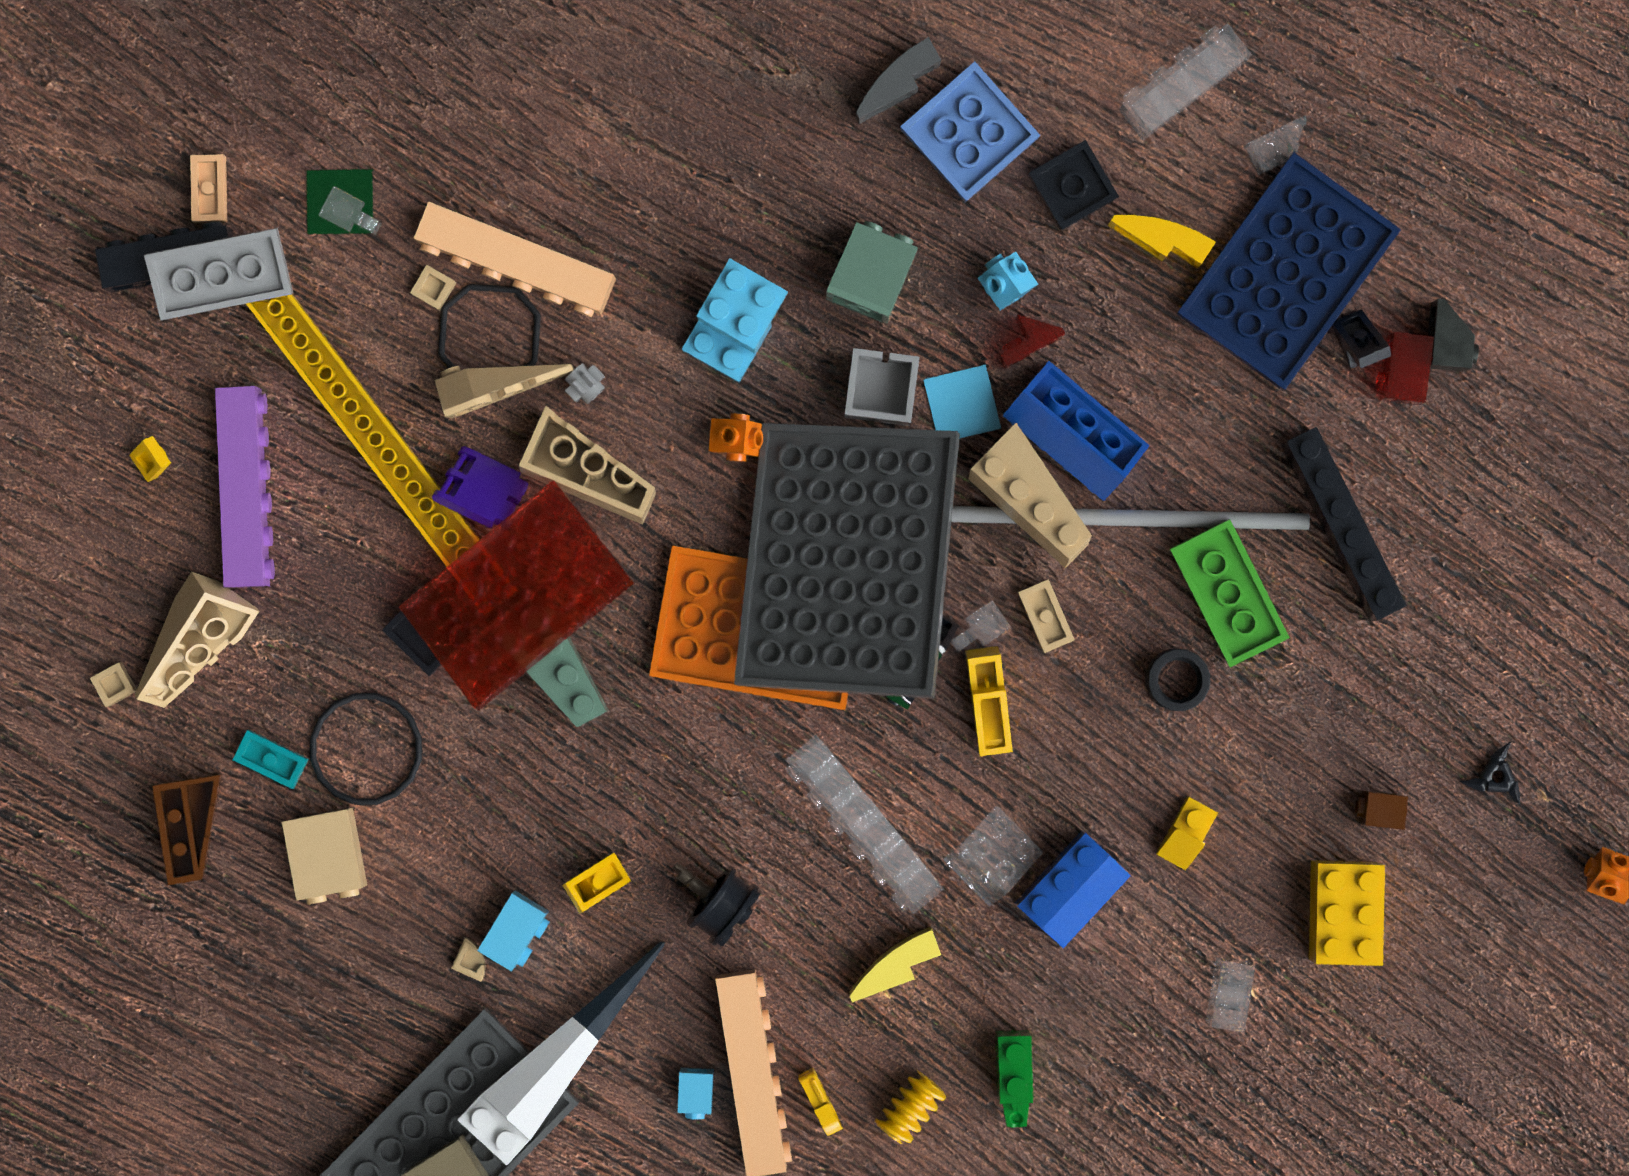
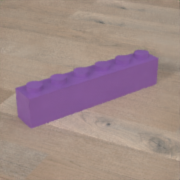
(243, 487)

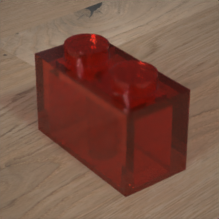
(1406, 370)

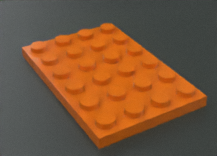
(702, 627)

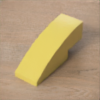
(894, 965)

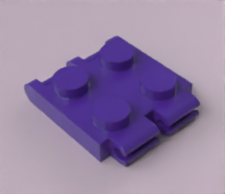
(483, 490)

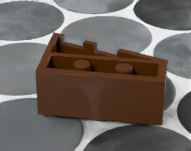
(186, 824)

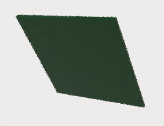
(319, 185)

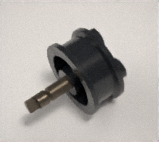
(721, 904)

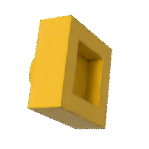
(150, 458)

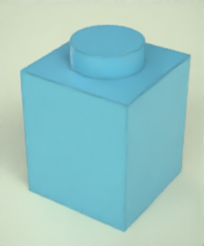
(695, 1092)

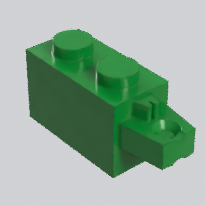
(1014, 1075)

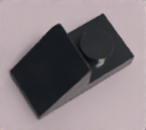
(1360, 340)

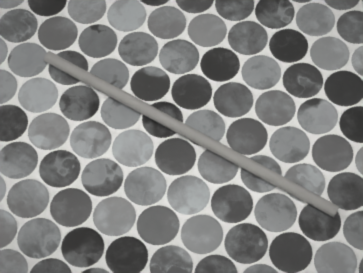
(1151, 518)

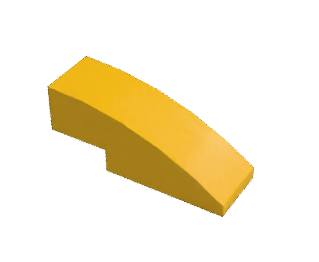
(1162, 236)
(989, 701)

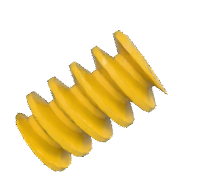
(911, 1108)

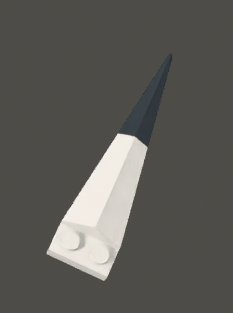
(523, 1097)

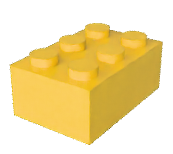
(1346, 913)

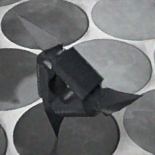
(1485, 780)

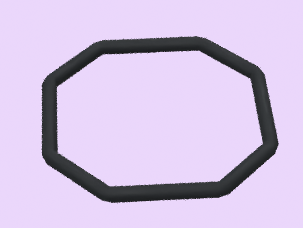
(492, 288)

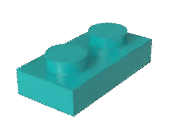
(270, 759)

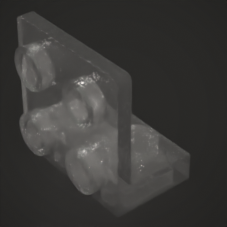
(993, 856)

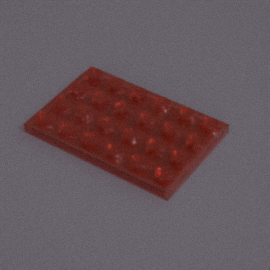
(516, 595)

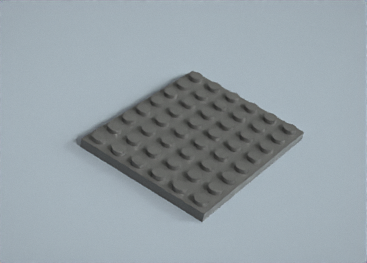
(848, 560)

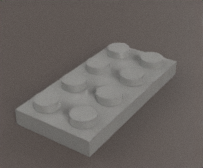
(218, 273)

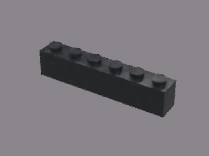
(1343, 525)

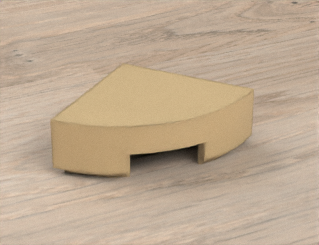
(470, 961)

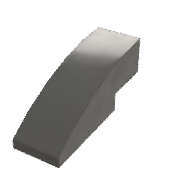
(898, 80)

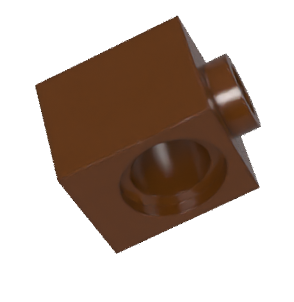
(1382, 809)

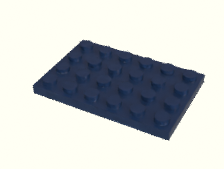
(1288, 271)

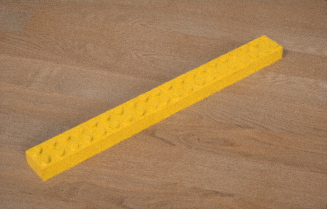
(364, 424)

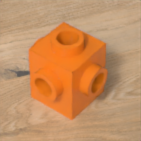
(735, 437)
(1608, 875)

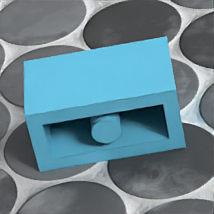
(513, 931)

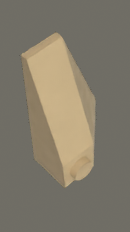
(478, 387)
(196, 630)

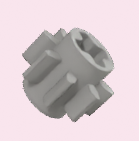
(584, 383)

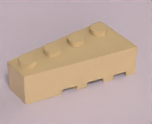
(1027, 492)

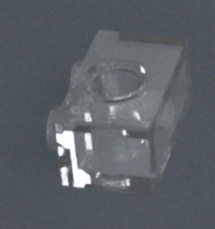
(1230, 994)

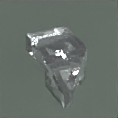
(1276, 146)

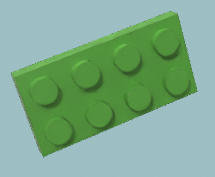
(1229, 593)

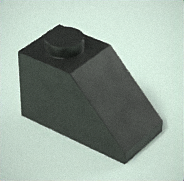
(1452, 341)

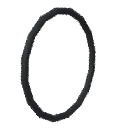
(365, 696)

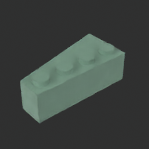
(569, 684)

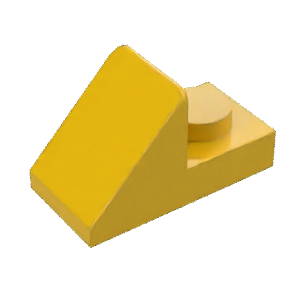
(1187, 833)
(596, 883)

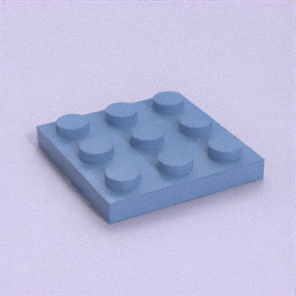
(970, 131)

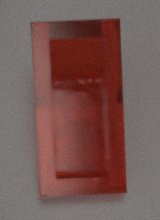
(1037, 336)

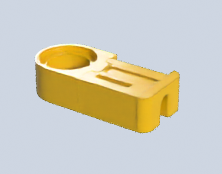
(820, 1101)

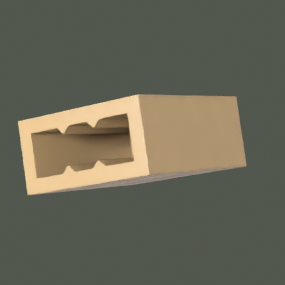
(324, 855)

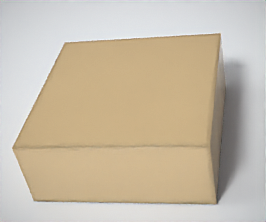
(433, 287)
(113, 684)

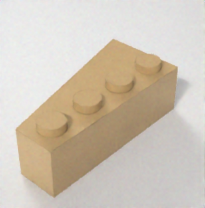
(584, 469)

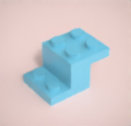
(734, 320)

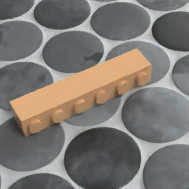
(514, 259)
(751, 1073)

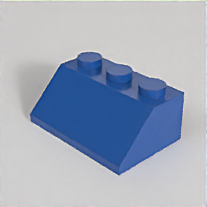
(1072, 889)

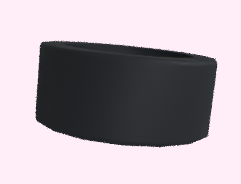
(1193, 699)

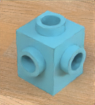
(1007, 279)

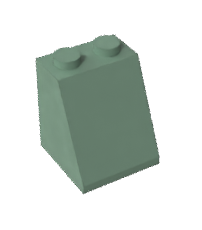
(871, 271)

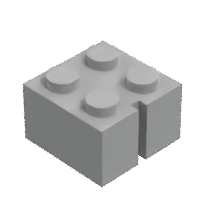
(881, 389)

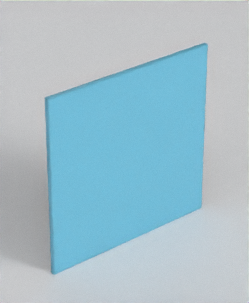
(963, 402)

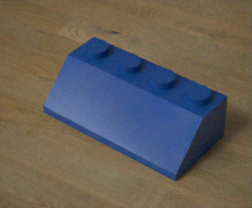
(1076, 431)

